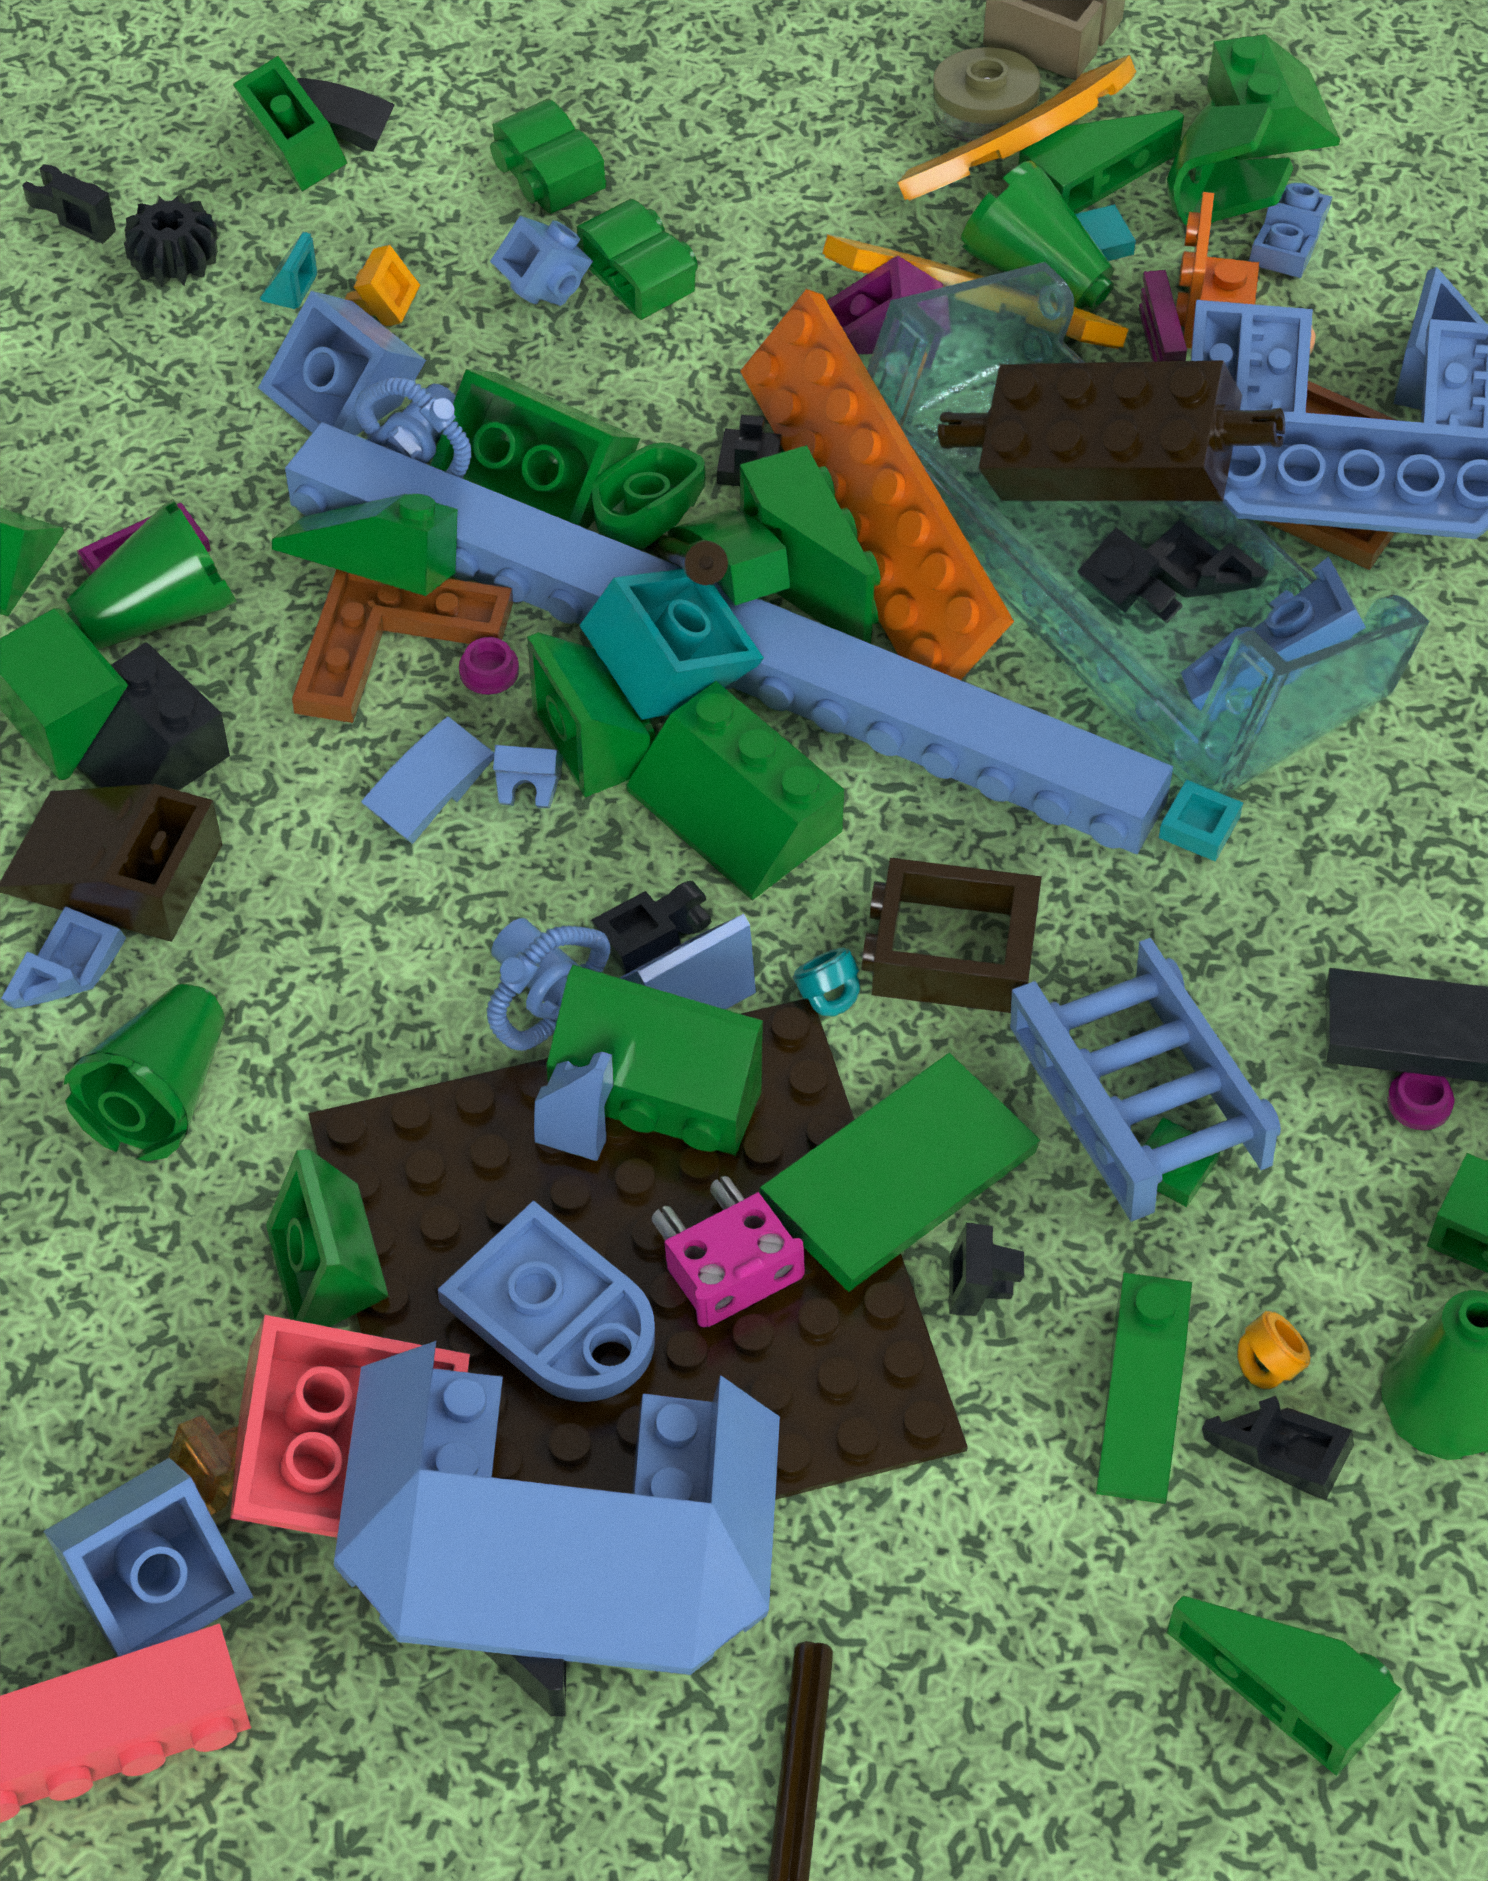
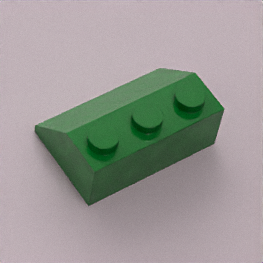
(532, 445)
(737, 791)
(673, 1058)

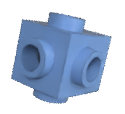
(542, 261)

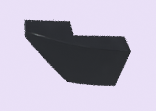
(349, 111)
(1200, 569)
(1285, 1445)

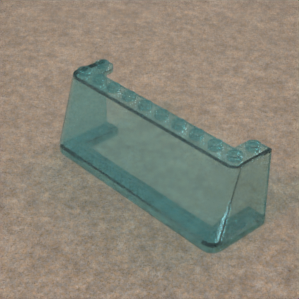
(944, 356)

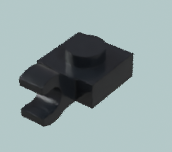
(77, 203)
(1128, 573)
(648, 928)

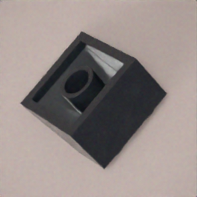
(157, 729)

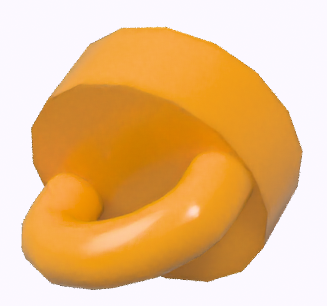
(1276, 1346)

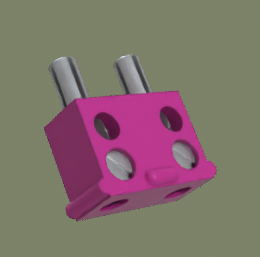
(731, 1255)

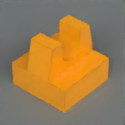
(384, 286)

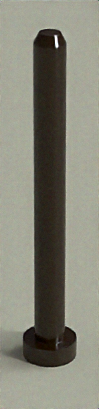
(701, 561)

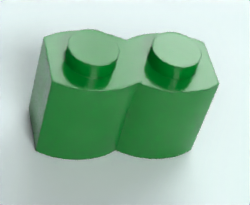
(548, 156)
(638, 258)

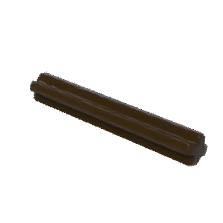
(801, 1763)

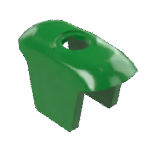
(1211, 149)

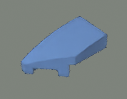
(571, 1107)

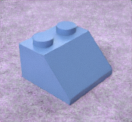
(331, 358)
(149, 1560)

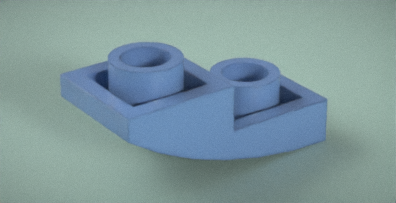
(1291, 230)
(427, 777)

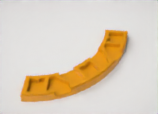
(1022, 132)
(867, 257)

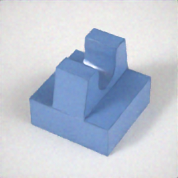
(527, 765)

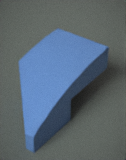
(68, 962)

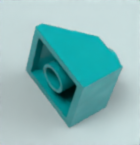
(667, 639)

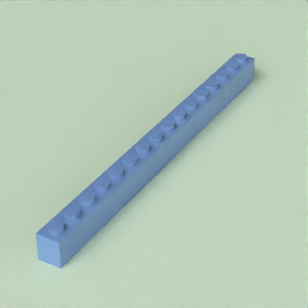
(805, 667)

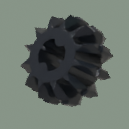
(171, 240)

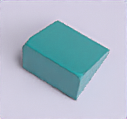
(293, 275)

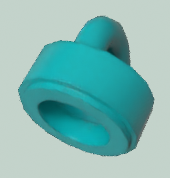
(826, 974)

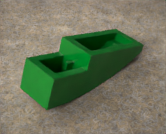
(753, 553)

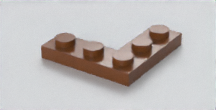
(354, 622)

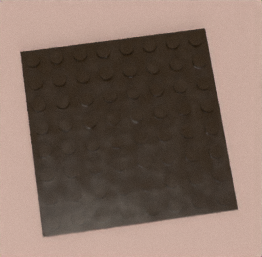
(462, 1160)

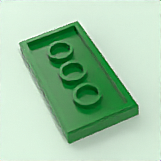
(898, 1171)

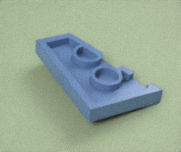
(1294, 627)

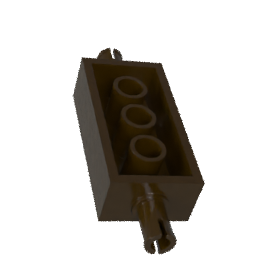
(1111, 431)

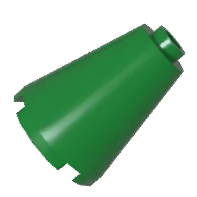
(1034, 226)
(149, 583)
(148, 1074)
(1440, 1381)

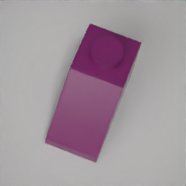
(865, 303)

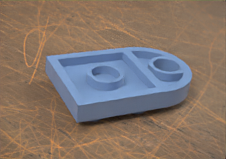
(548, 1306)

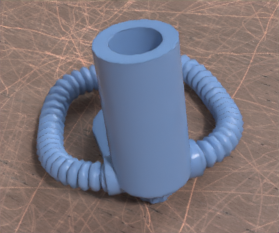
(418, 425)
(537, 962)

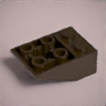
(118, 855)

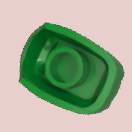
(647, 493)

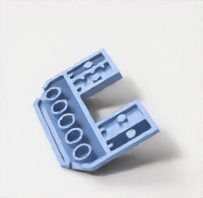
(1350, 468)
(552, 1566)

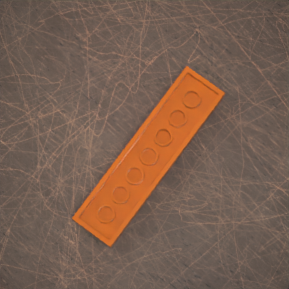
(931, 584)

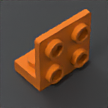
(1210, 276)

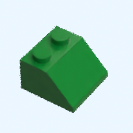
(1264, 73)
(585, 713)

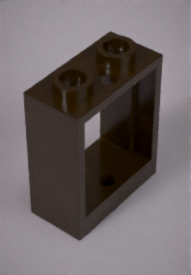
(944, 978)

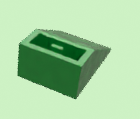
(825, 561)

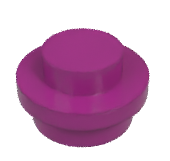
(488, 666)
(1420, 1100)

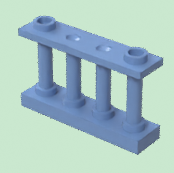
(1106, 1121)

